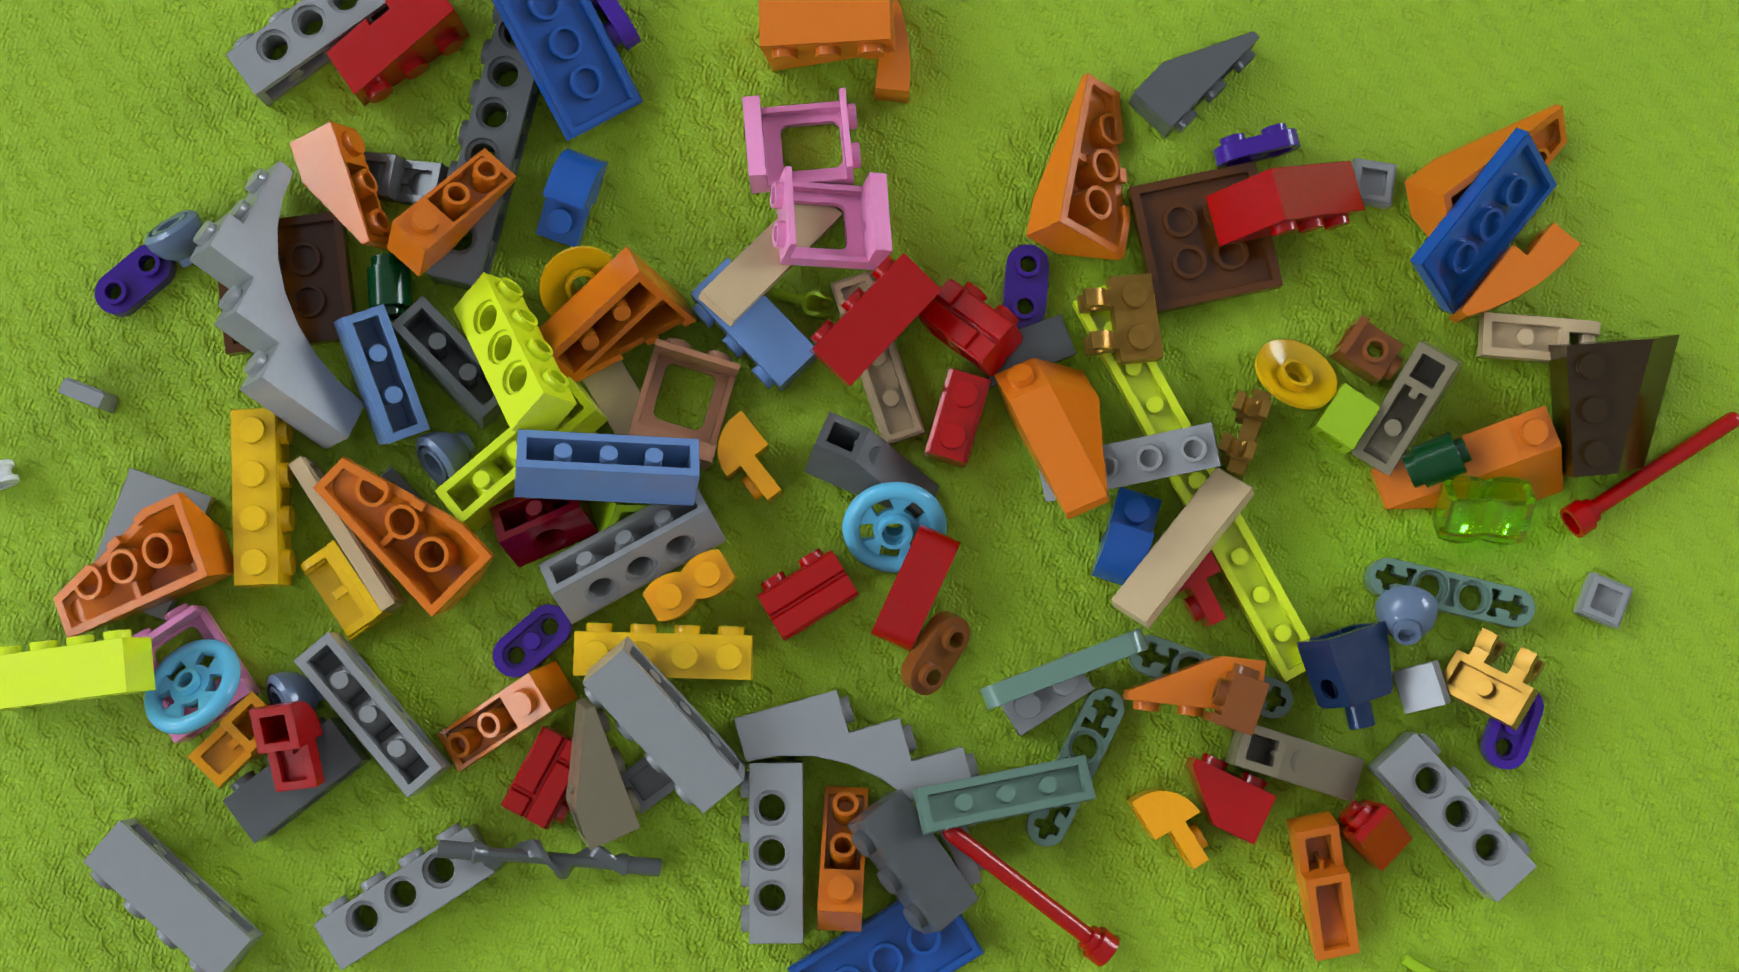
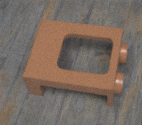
(714, 363)

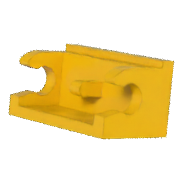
(343, 590)

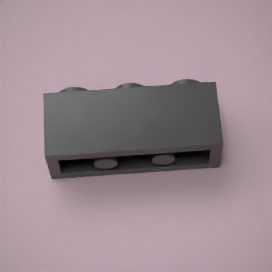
(447, 360)
(265, 811)
(911, 863)

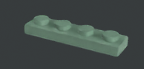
(1003, 794)

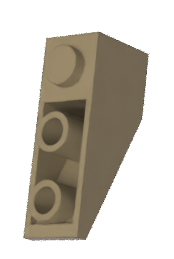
(1296, 762)
(595, 787)

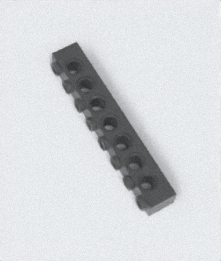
(506, 141)

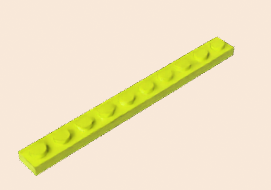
(1236, 550)

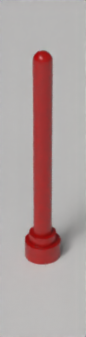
(1583, 515)
(1097, 943)

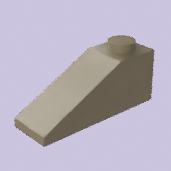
(1407, 406)

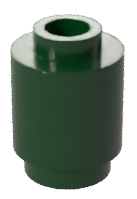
(389, 284)
(1436, 460)

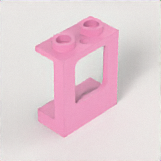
(764, 144)
(864, 221)
(199, 617)

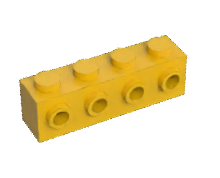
(261, 499)
(675, 655)

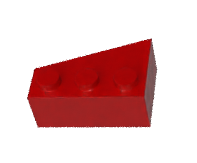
(396, 46)
(1285, 202)
(873, 318)

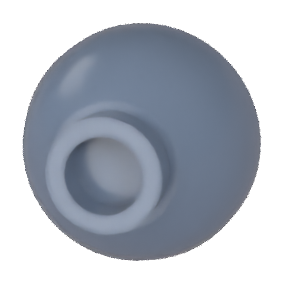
(174, 237)
(443, 453)
(1407, 613)
(292, 687)

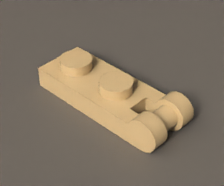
(1529, 336)

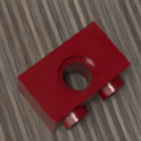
(540, 526)

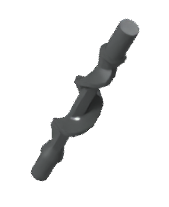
(561, 863)

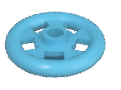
(862, 512)
(193, 686)

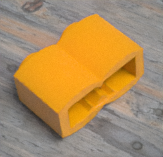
(679, 593)

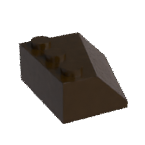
(1608, 401)

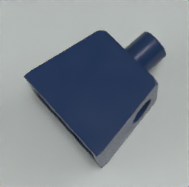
(1349, 669)

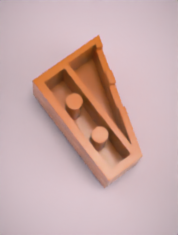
(824, 31)
(612, 315)

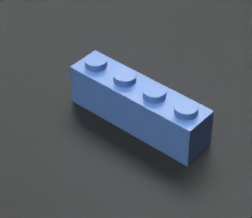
(606, 467)

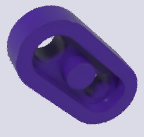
(618, 24)
(1274, 142)
(135, 282)
(1026, 285)
(531, 637)
(1518, 741)

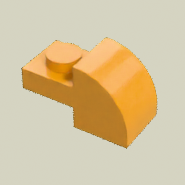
(739, 450)
(230, 745)
(1167, 812)

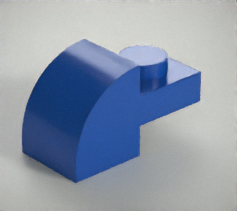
(569, 196)
(1126, 536)

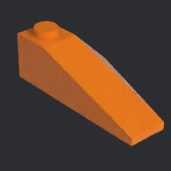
(1445, 179)
(1080, 192)
(1061, 428)
(1514, 447)
(417, 542)
(156, 560)

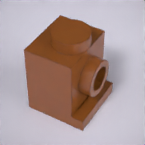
(1353, 354)
(1238, 700)

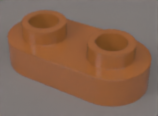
(935, 653)

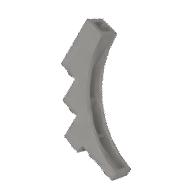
(256, 313)
(820, 729)

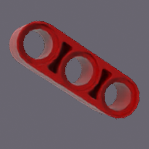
(915, 587)

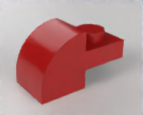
(1201, 601)
(289, 739)

